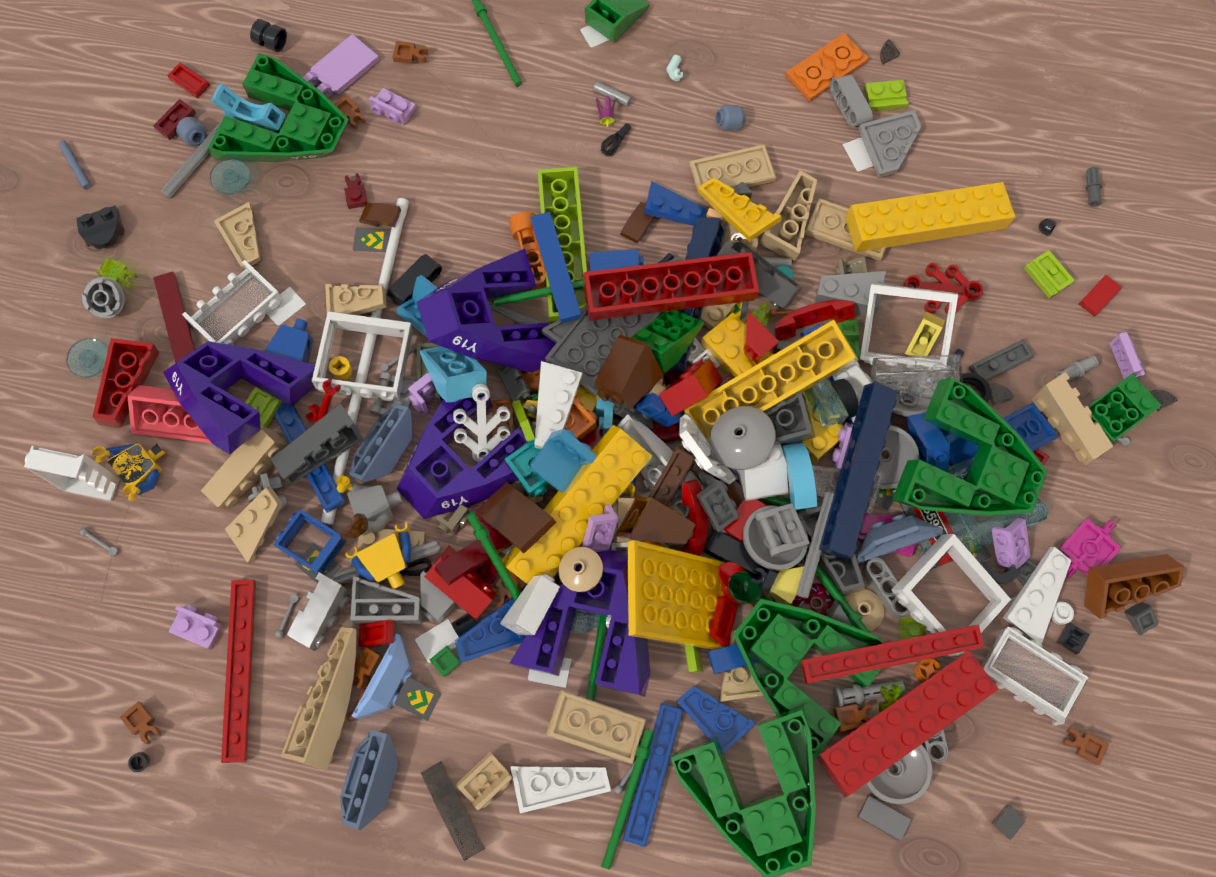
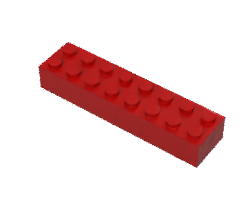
(670, 286)
(907, 724)

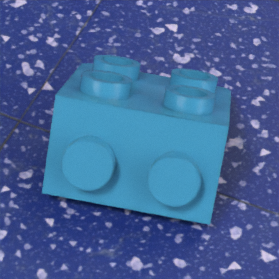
(409, 310)
(561, 459)

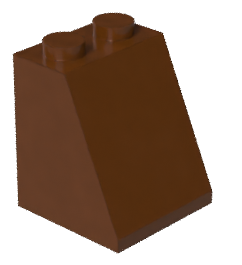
(627, 372)
(655, 522)

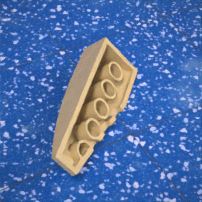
(321, 719)

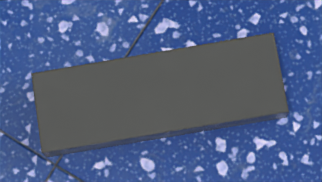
(1002, 360)

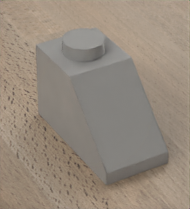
(434, 601)

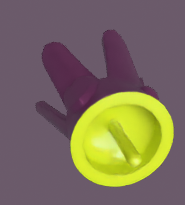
(606, 117)

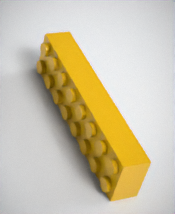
(929, 217)
(727, 346)
(778, 377)
(592, 488)

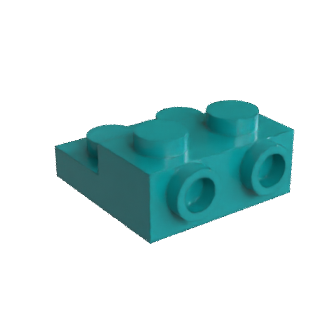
(520, 464)

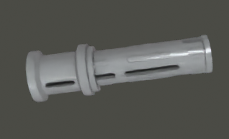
(858, 693)

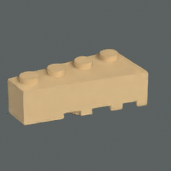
(787, 235)
(1072, 419)
(244, 468)

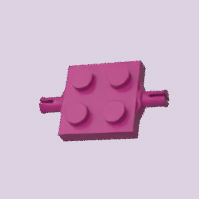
(1089, 547)

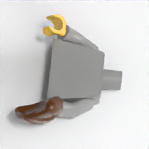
(369, 506)

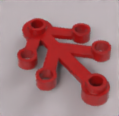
(947, 286)

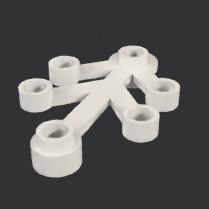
(481, 428)

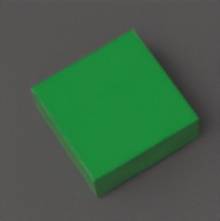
(445, 661)

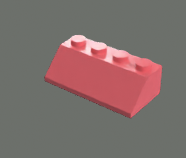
(159, 414)

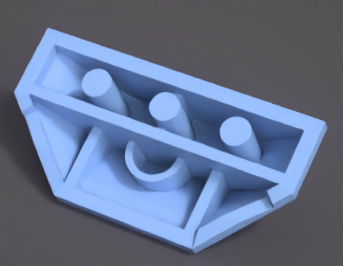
(386, 681)

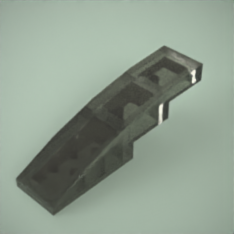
(453, 811)

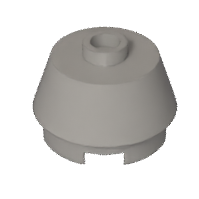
(103, 297)

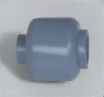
(730, 117)
(191, 131)

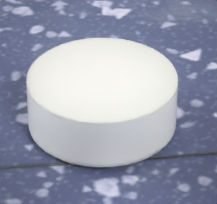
(1062, 613)

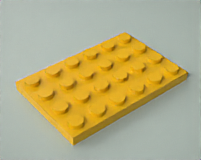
(672, 595)

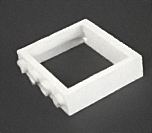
(911, 293)
(367, 325)
(972, 568)

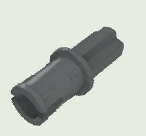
(1093, 187)

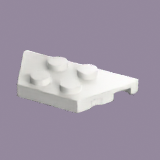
(699, 445)

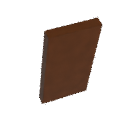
(515, 517)

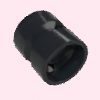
(268, 35)

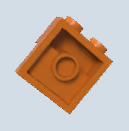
(579, 420)

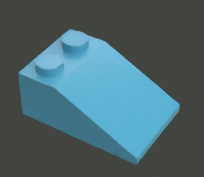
(453, 373)

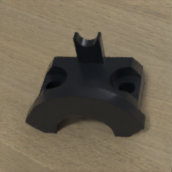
(1008, 575)

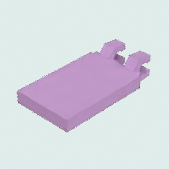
(342, 66)

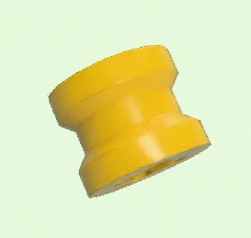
(345, 370)

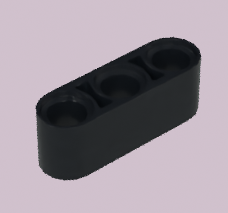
(403, 287)
(730, 550)

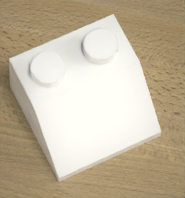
(767, 478)

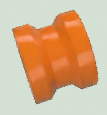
(930, 666)

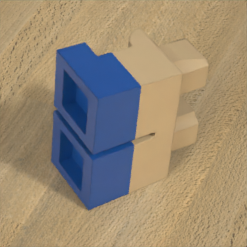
(655, 408)

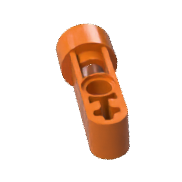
(523, 232)

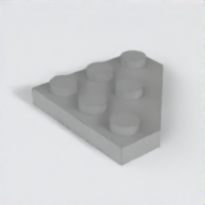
(889, 140)

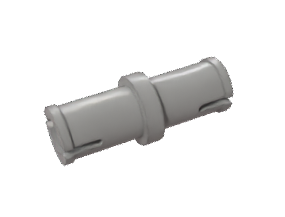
(1078, 369)

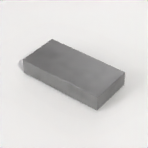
(884, 818)

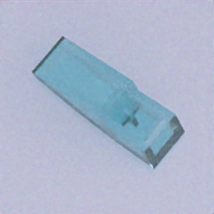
(826, 403)

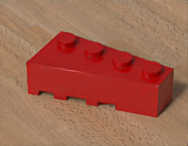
(124, 369)

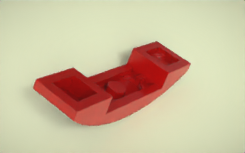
(836, 309)
(696, 515)

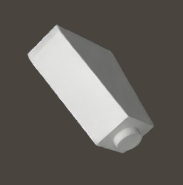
(531, 606)

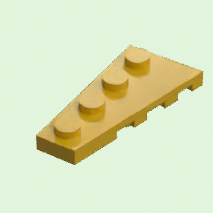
(738, 210)

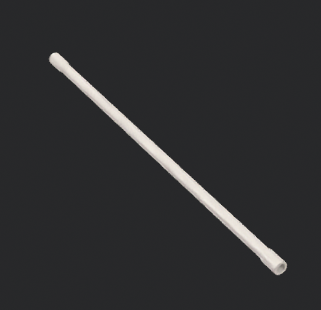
(341, 461)

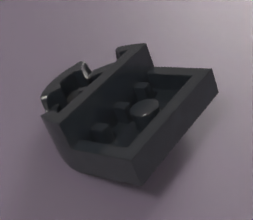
(100, 227)

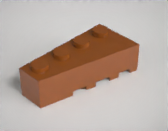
(1130, 581)

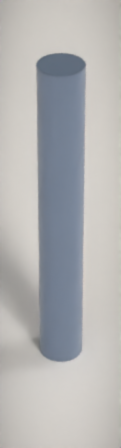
(74, 164)

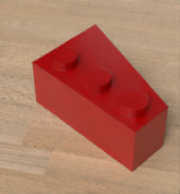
(691, 386)
(468, 592)

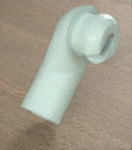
(672, 68)

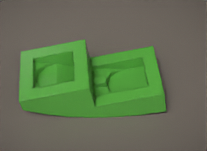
(851, 332)

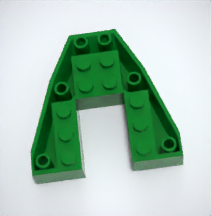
(307, 132)
(1004, 470)
(779, 640)
(772, 830)

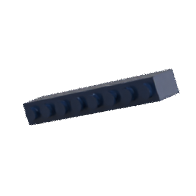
(705, 242)
(858, 471)

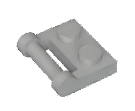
(387, 379)
(788, 528)

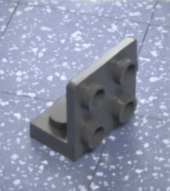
(716, 502)

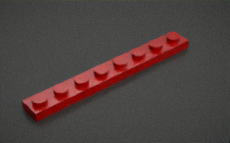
(892, 653)
(238, 672)

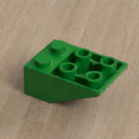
(613, 16)
(669, 337)
(1123, 407)

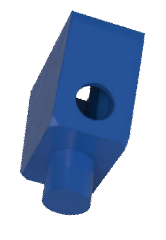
(292, 342)

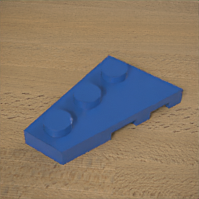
(671, 206)
(487, 636)
(714, 717)

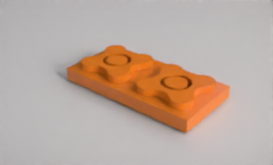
(831, 61)

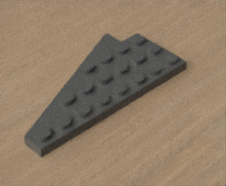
(586, 344)

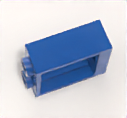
(930, 441)
(327, 554)

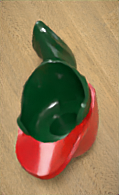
(738, 586)

